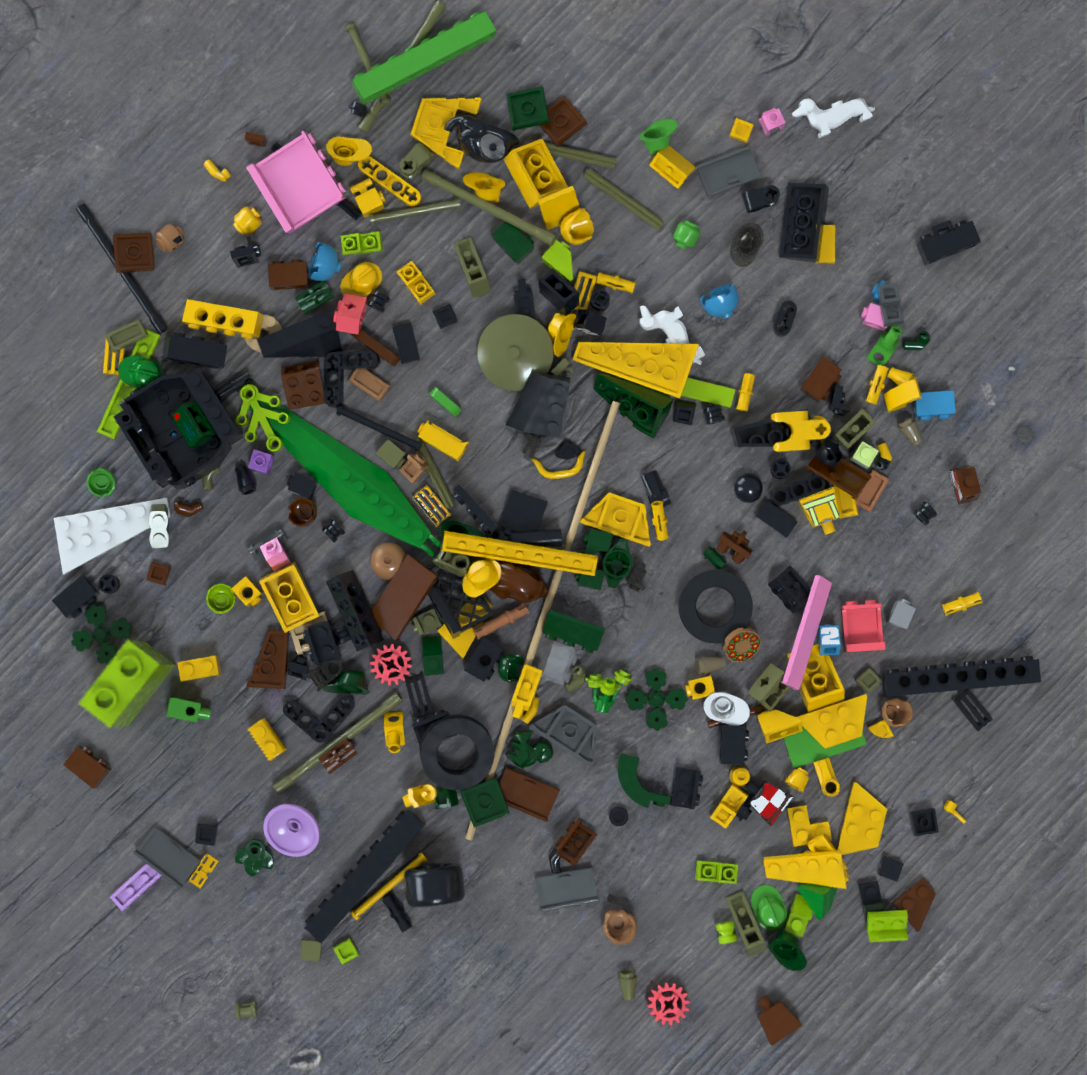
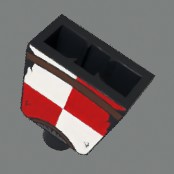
(767, 800)

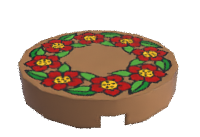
(741, 644)

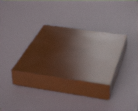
(564, 121)
(133, 252)

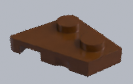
(917, 903)

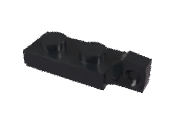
(524, 300)

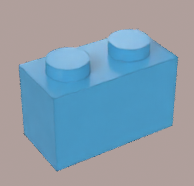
(934, 404)

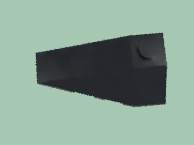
(304, 339)

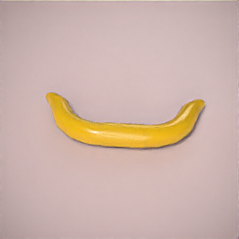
(560, 474)

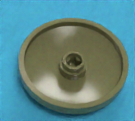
(513, 350)

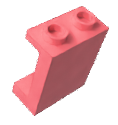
(862, 626)

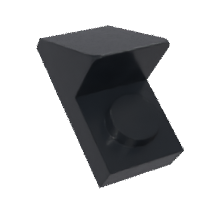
(870, 898)

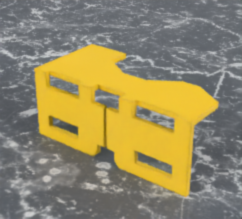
(205, 867)

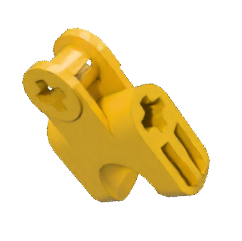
(801, 430)

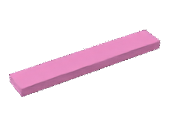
(807, 632)

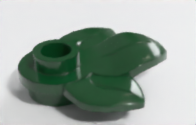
(254, 860)

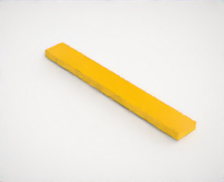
(519, 553)

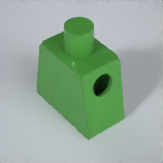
(178, 706)

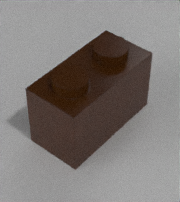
(288, 275)
(821, 379)
(87, 766)

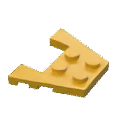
(432, 119)

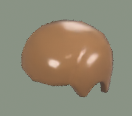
(897, 712)

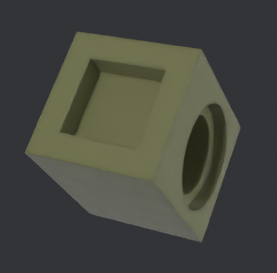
(392, 455)

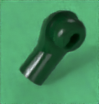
(919, 343)

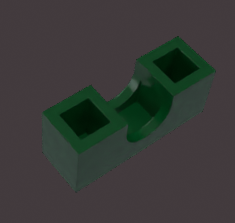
(596, 542)

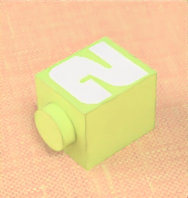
(864, 455)

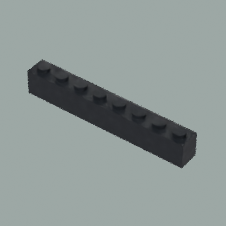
(364, 876)

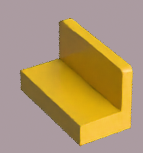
(672, 166)

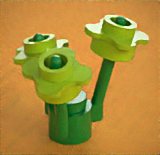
(608, 687)

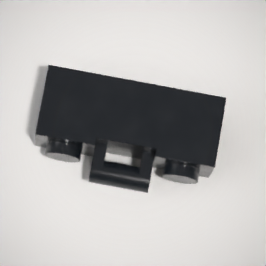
(955, 241)

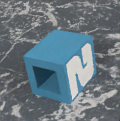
(829, 640)

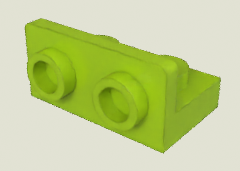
(887, 926)

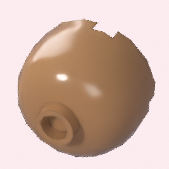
(386, 560)

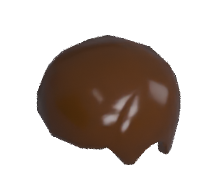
(302, 512)

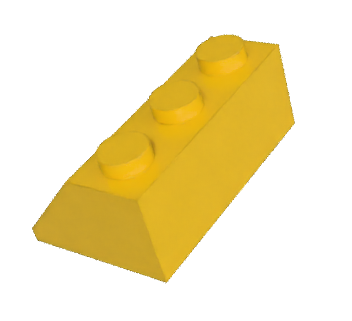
(534, 172)

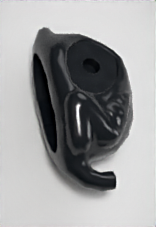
(482, 140)

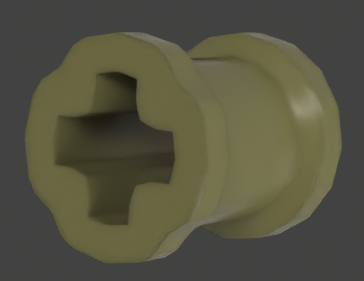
(246, 1010)

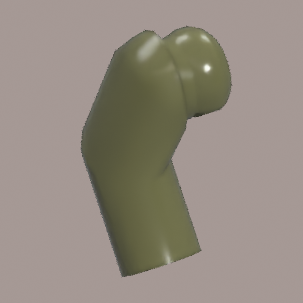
(207, 480)
(578, 679)

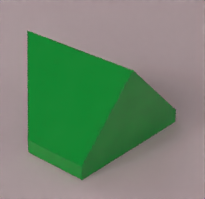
(818, 898)

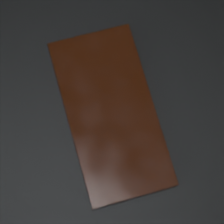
(403, 596)

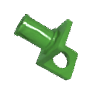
(886, 345)

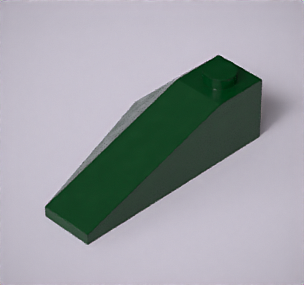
(641, 404)

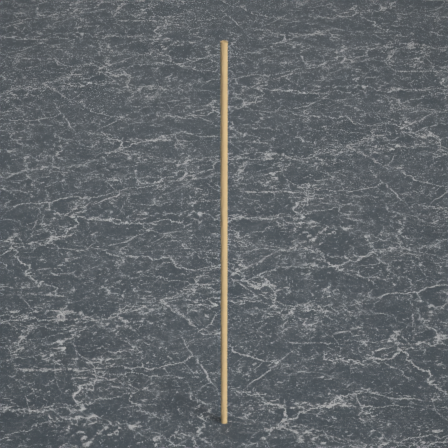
(553, 588)

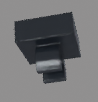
(298, 669)

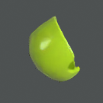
(220, 598)

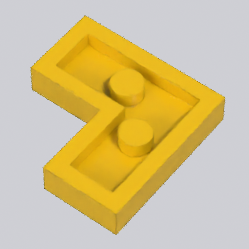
(802, 830)

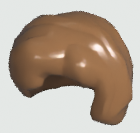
(619, 927)

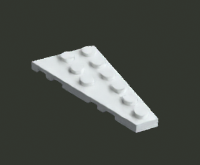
(97, 532)

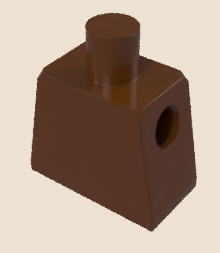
(776, 1020)

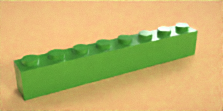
(424, 57)

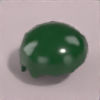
(510, 667)

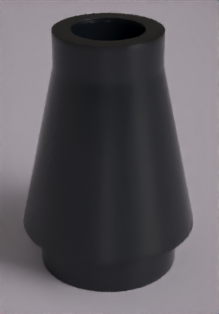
(245, 482)

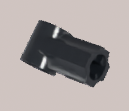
(655, 489)

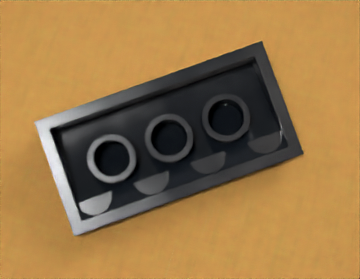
(803, 211)

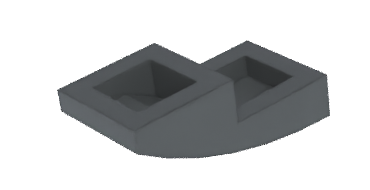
(890, 304)

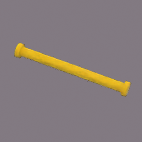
(387, 887)

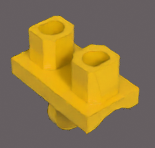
(420, 796)

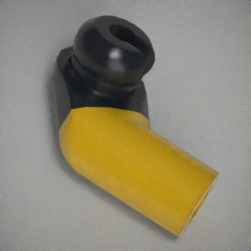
(885, 458)

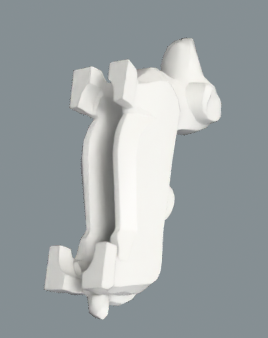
(832, 118)
(670, 325)

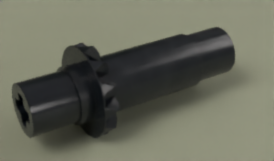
(540, 537)

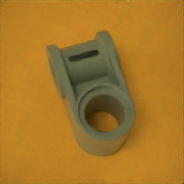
(417, 158)
(449, 560)

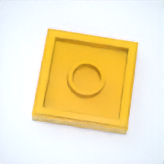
(558, 206)

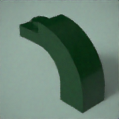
(628, 779)

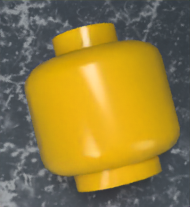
(247, 220)

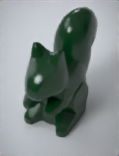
(526, 754)

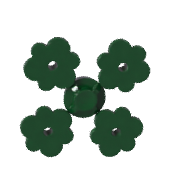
(101, 634)
(656, 699)

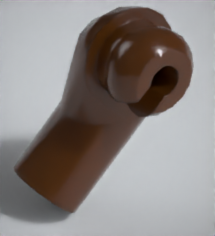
(186, 510)

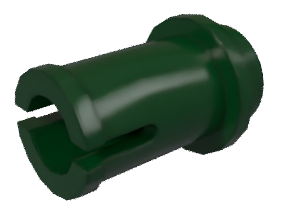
(714, 558)

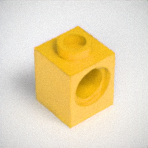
(239, 590)
(706, 681)

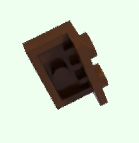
(575, 842)

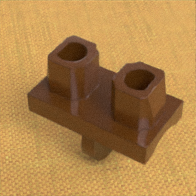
(728, 541)
(338, 756)

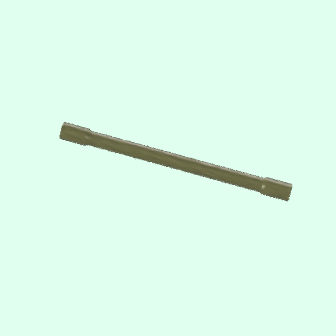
(433, 17)
(539, 233)
(386, 706)

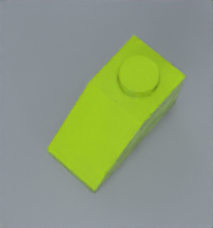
(559, 258)

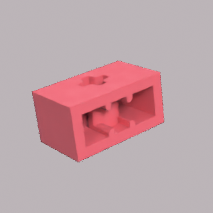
(350, 313)

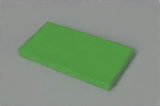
(805, 748)

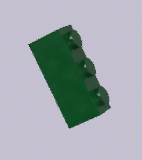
(573, 631)

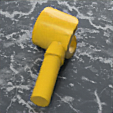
(950, 807)

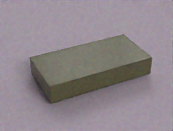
(126, 335)

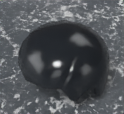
(828, 452)
(748, 487)

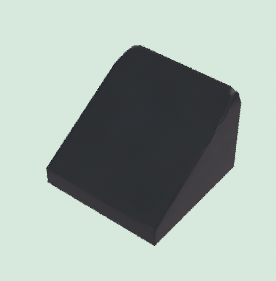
(684, 412)

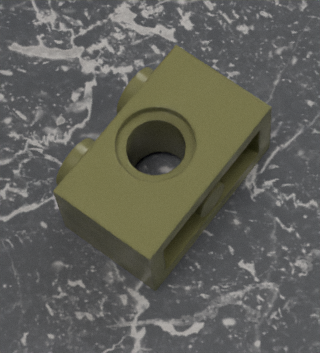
(853, 430)

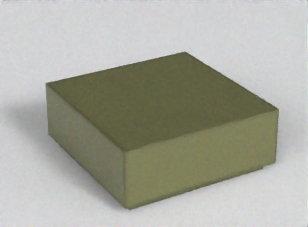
(868, 680)
(310, 950)

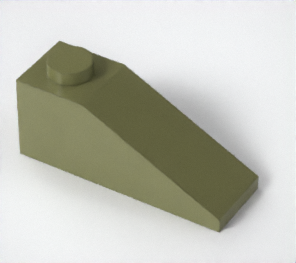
(472, 267)
(746, 924)

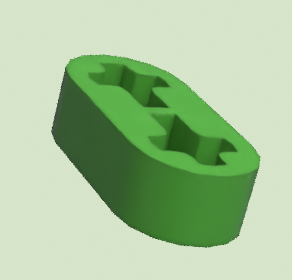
(445, 402)

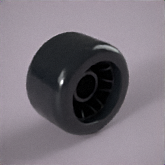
(434, 884)

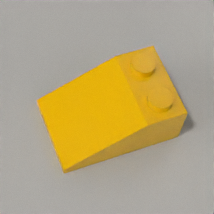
(289, 597)
(820, 682)

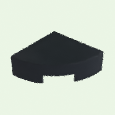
(568, 451)

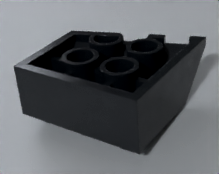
(541, 405)

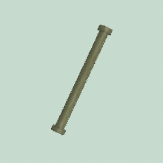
(351, 28)
(415, 211)

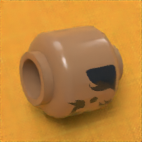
(169, 238)

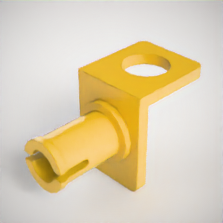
(394, 731)

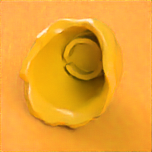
(577, 227)

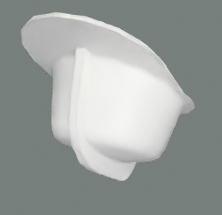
(726, 708)

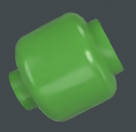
(686, 234)

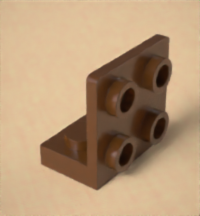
(303, 384)

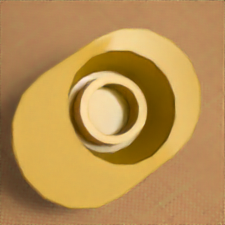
(348, 150)
(484, 185)
(361, 280)
(560, 331)
(481, 577)

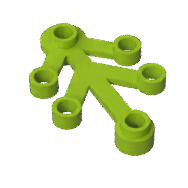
(260, 415)

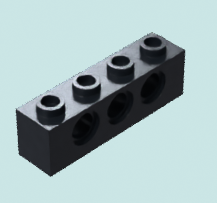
(354, 610)

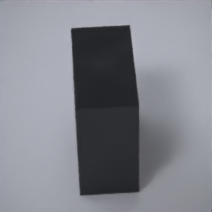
(923, 822)

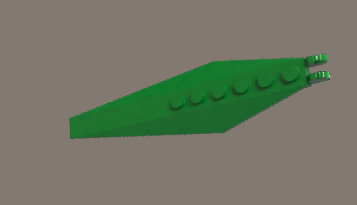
(351, 480)

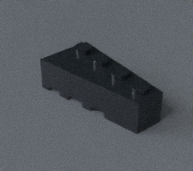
(763, 433)

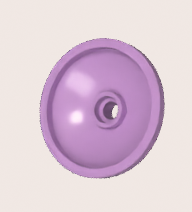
(286, 835)

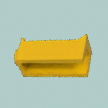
(442, 440)

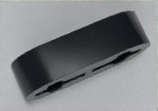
(789, 320)

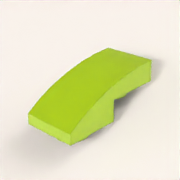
(361, 243)
(716, 872)

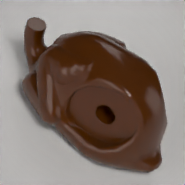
(519, 583)

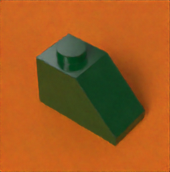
(432, 655)

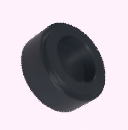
(618, 816)

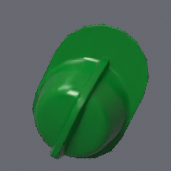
(139, 371)

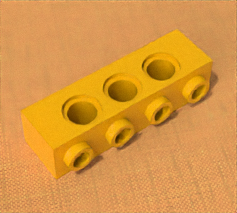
(195, 310)

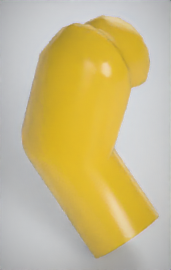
(214, 171)
(529, 715)

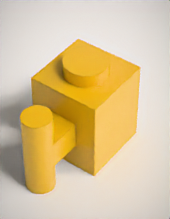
(369, 200)

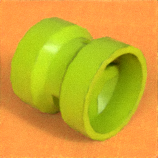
(726, 930)

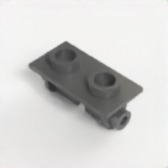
(254, 545)

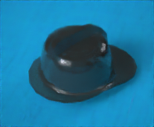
(746, 244)

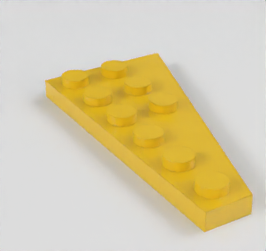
(648, 364)

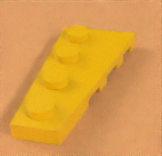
(810, 868)

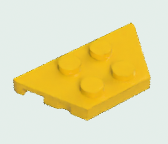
(621, 518)
(836, 722)
(862, 822)

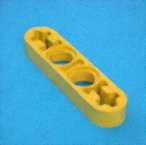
(389, 181)

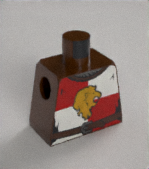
(965, 483)

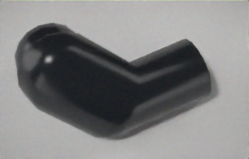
(554, 861)

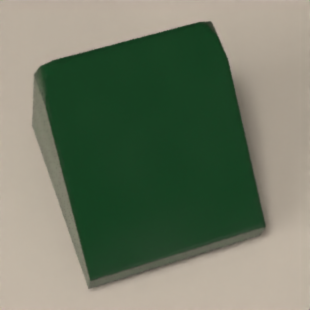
(446, 798)

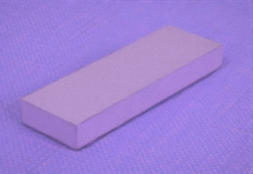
(135, 887)

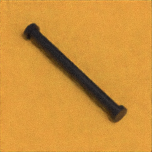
(379, 428)

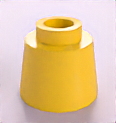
(739, 775)
(798, 779)

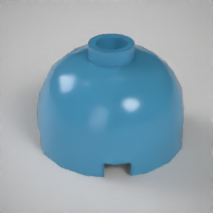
(324, 263)
(721, 301)

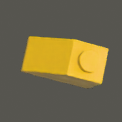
(778, 725)

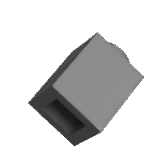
(901, 614)

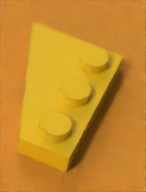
(463, 642)

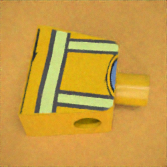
(821, 509)

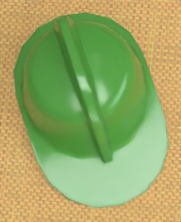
(658, 134)
(769, 908)

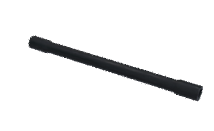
(89, 220)

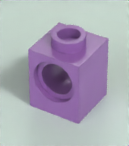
(261, 462)

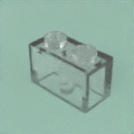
(559, 663)

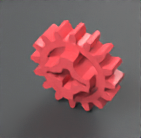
(395, 656)
(660, 1014)

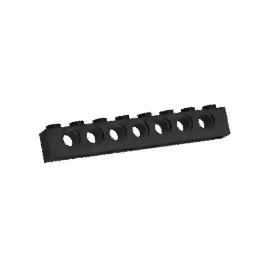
(1030, 674)

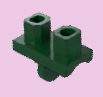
(314, 297)

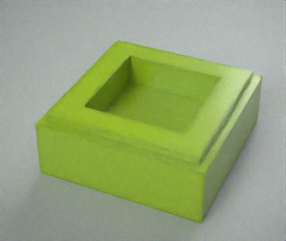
(346, 951)

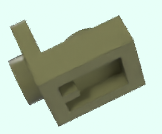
(426, 622)

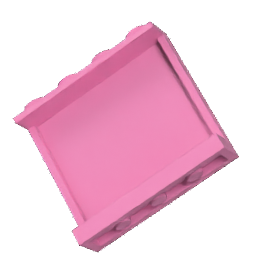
(297, 182)

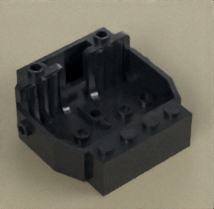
(150, 414)

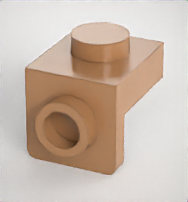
(414, 467)

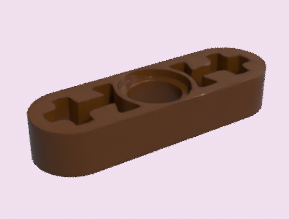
(376, 347)

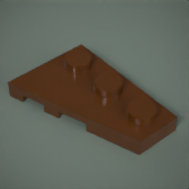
(272, 663)

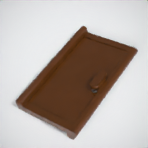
(844, 475)
(528, 796)

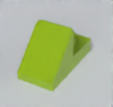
(798, 916)

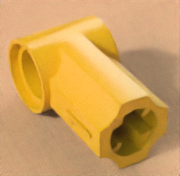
(825, 775)

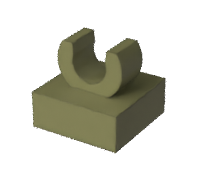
(560, 367)

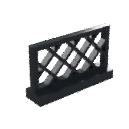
(447, 613)

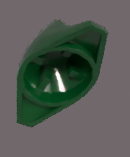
(617, 563)

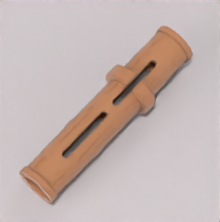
(508, 617)

